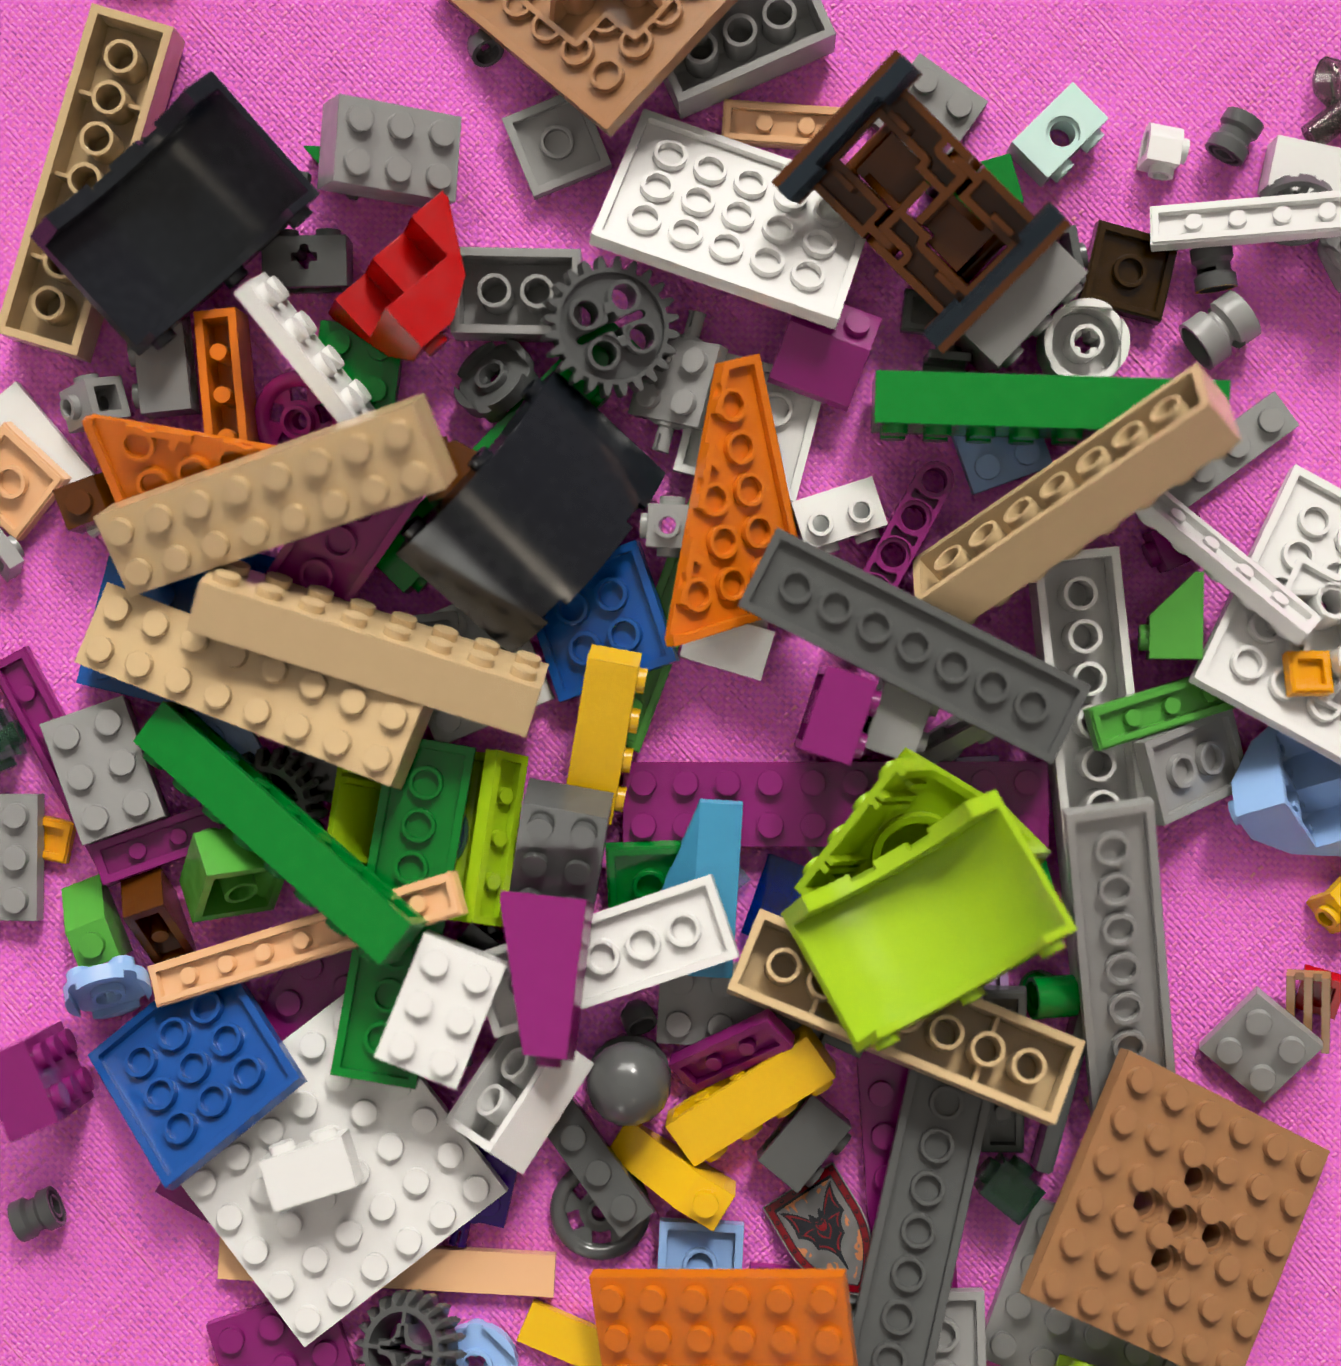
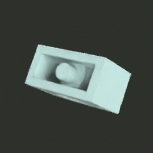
(1070, 113)

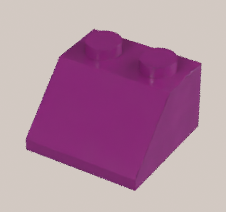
(823, 360)

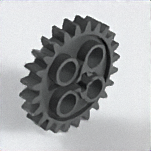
(593, 292)

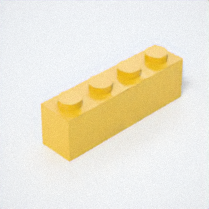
(605, 720)
(743, 1102)

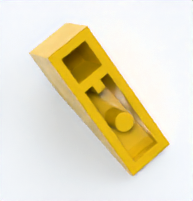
(664, 1168)

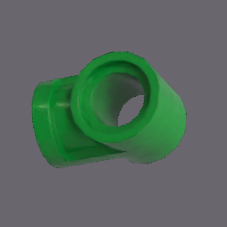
(1051, 995)

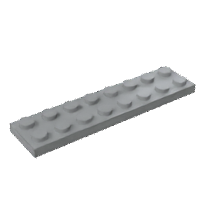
(1118, 935)

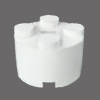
(1100, 329)

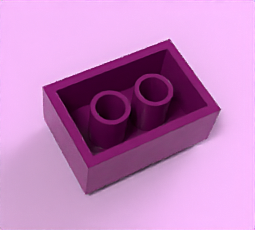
(837, 714)
(41, 1081)

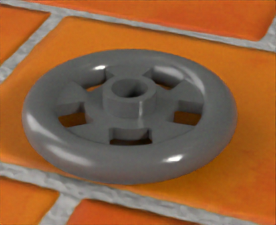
(580, 1239)

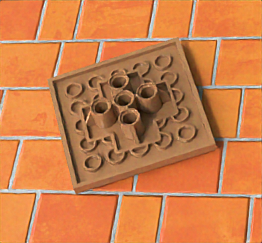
(598, 52)
(1175, 1218)

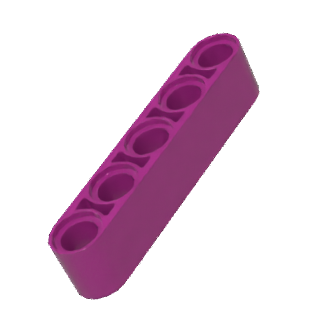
(906, 539)

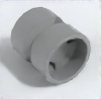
(1226, 325)

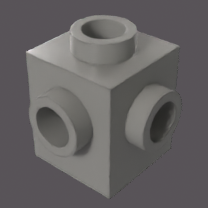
(93, 396)
(651, 525)

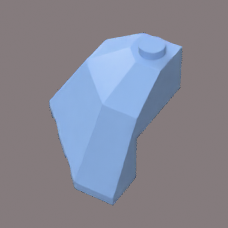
(1288, 796)

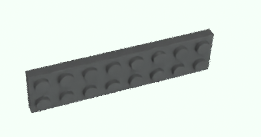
(914, 646)
(918, 1224)

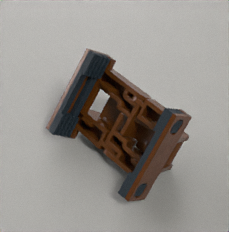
(900, 166)

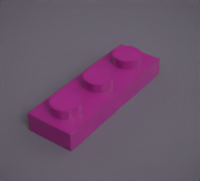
(148, 845)
(732, 1050)

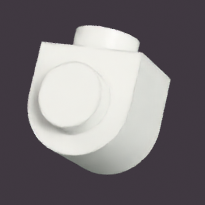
(1162, 151)

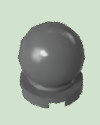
(629, 1080)

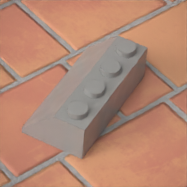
(749, 48)

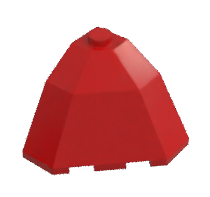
(408, 288)

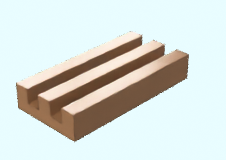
(1308, 977)

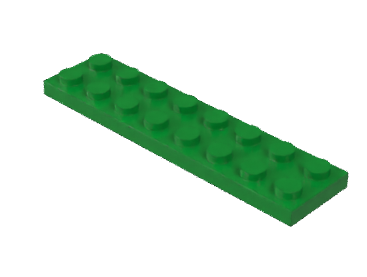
(411, 841)

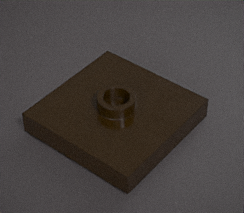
(1127, 272)

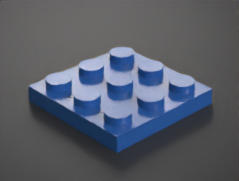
(613, 611)

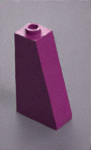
(548, 968)

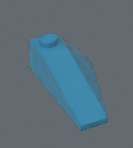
(713, 848)

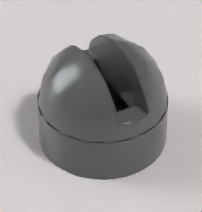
(480, 57)
(638, 1018)

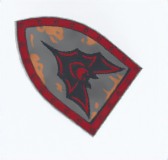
(823, 1226)

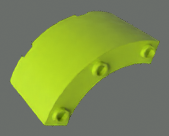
(929, 923)

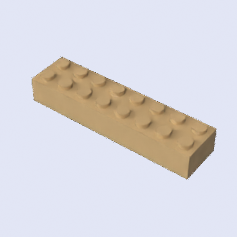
(109, 103)
(277, 495)
(1078, 497)
(368, 646)
(278, 700)
(966, 1047)

